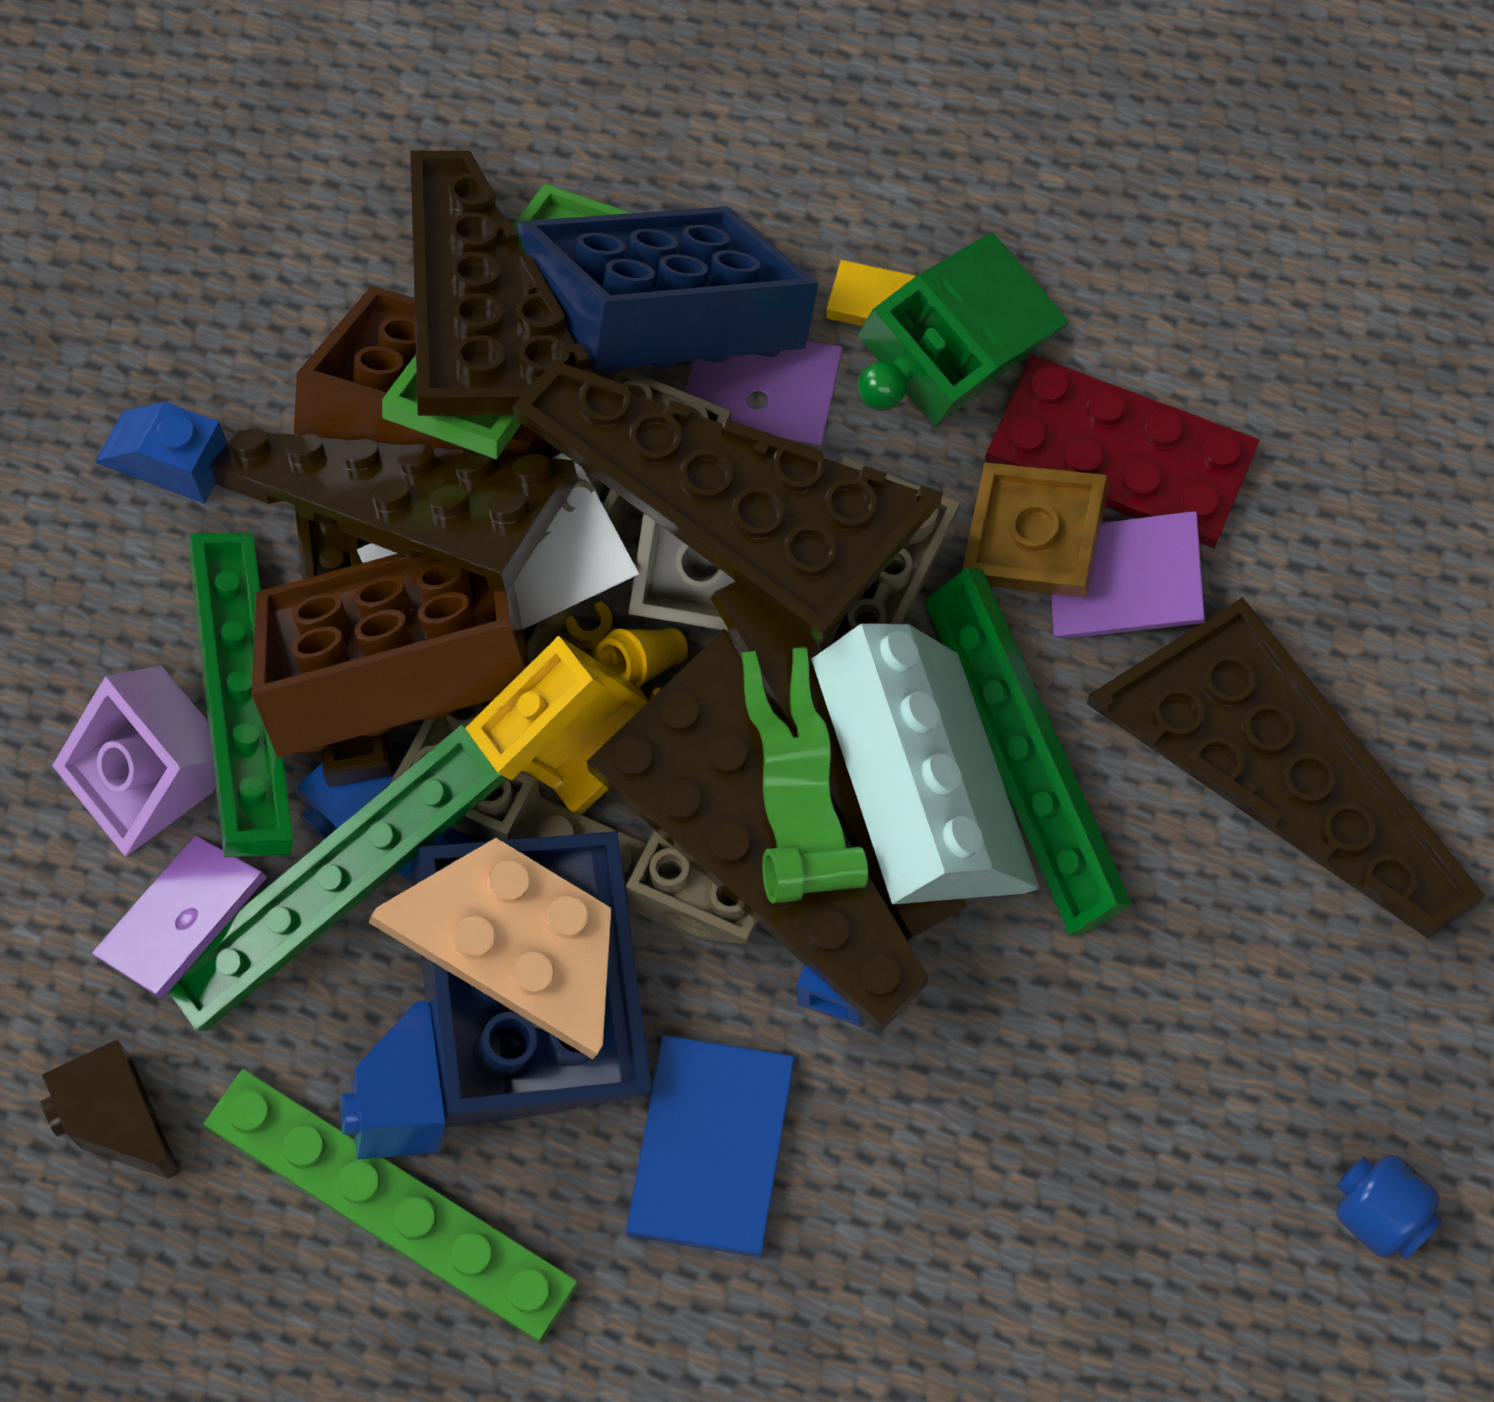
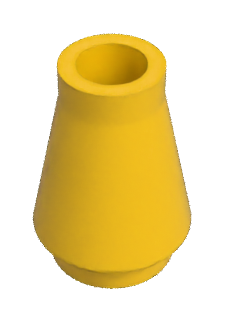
(641, 653)

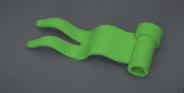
(797, 793)

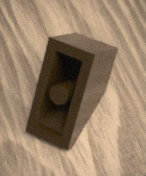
(107, 1110)

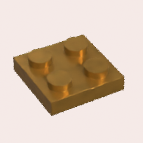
(1037, 528)

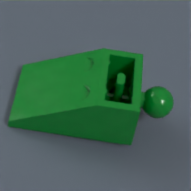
(955, 331)

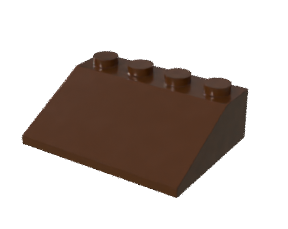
(356, 367)
(379, 650)

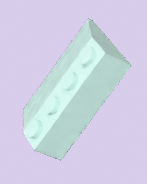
(922, 767)

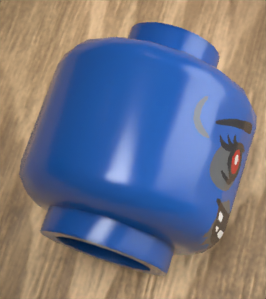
(1388, 1206)

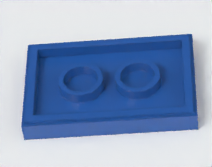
(711, 1146)

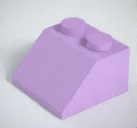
(138, 756)

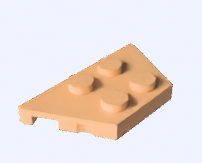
(513, 937)

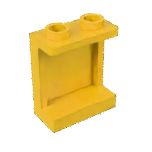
(556, 721)

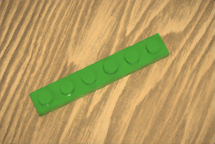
(392, 1206)

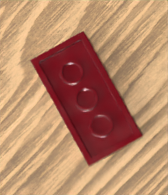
(1150, 451)

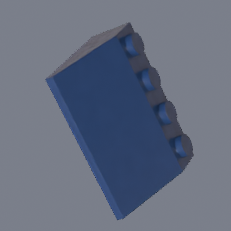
(671, 286)
(501, 1063)

